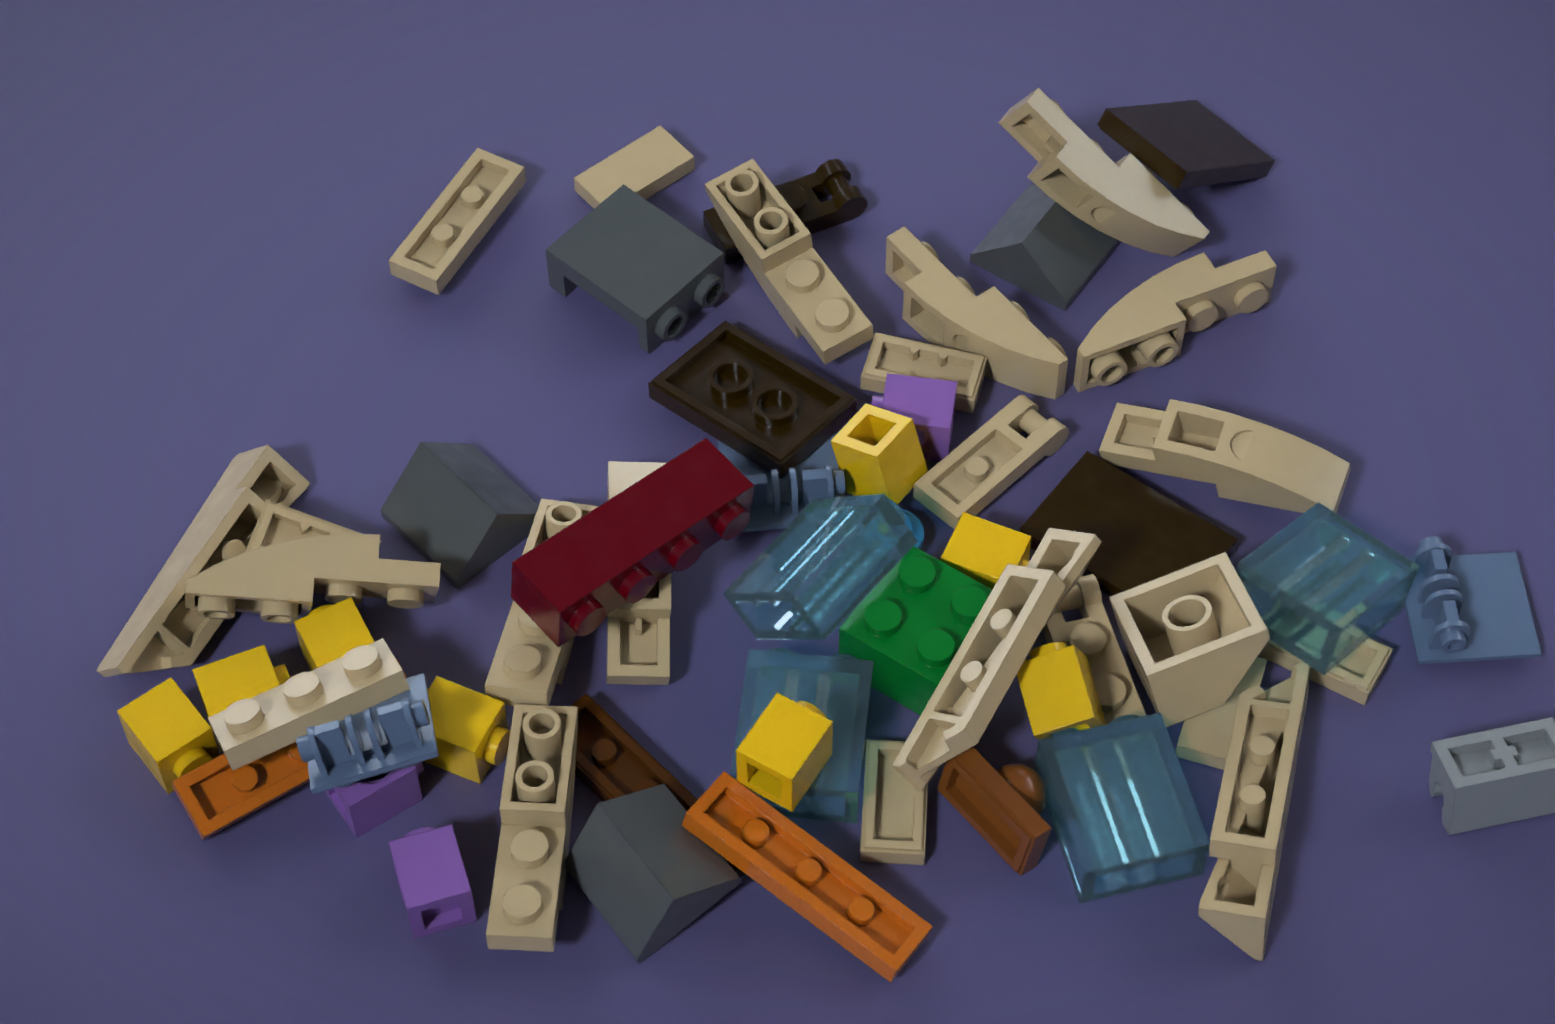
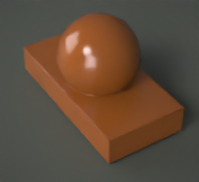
(1000, 805)

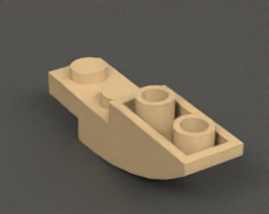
(1109, 196)
(786, 264)
(1152, 318)
(988, 325)
(1224, 449)
(284, 575)
(638, 631)
(526, 659)
(534, 828)

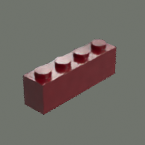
(632, 542)

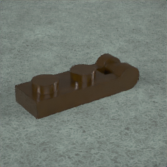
(803, 197)

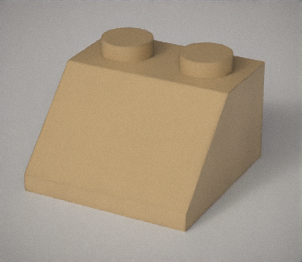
(1191, 636)

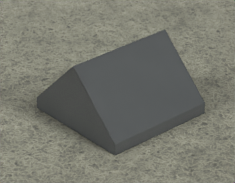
(1044, 249)
(458, 509)
(647, 869)

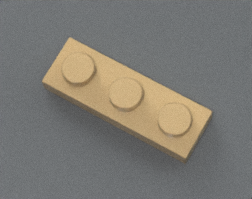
(457, 221)
(311, 698)

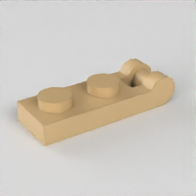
(989, 461)
(1097, 641)

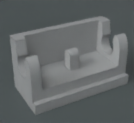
(1495, 775)

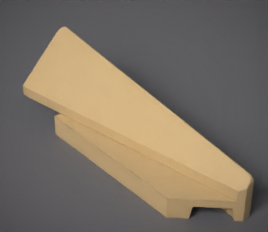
(161, 628)
(994, 653)
(1254, 811)

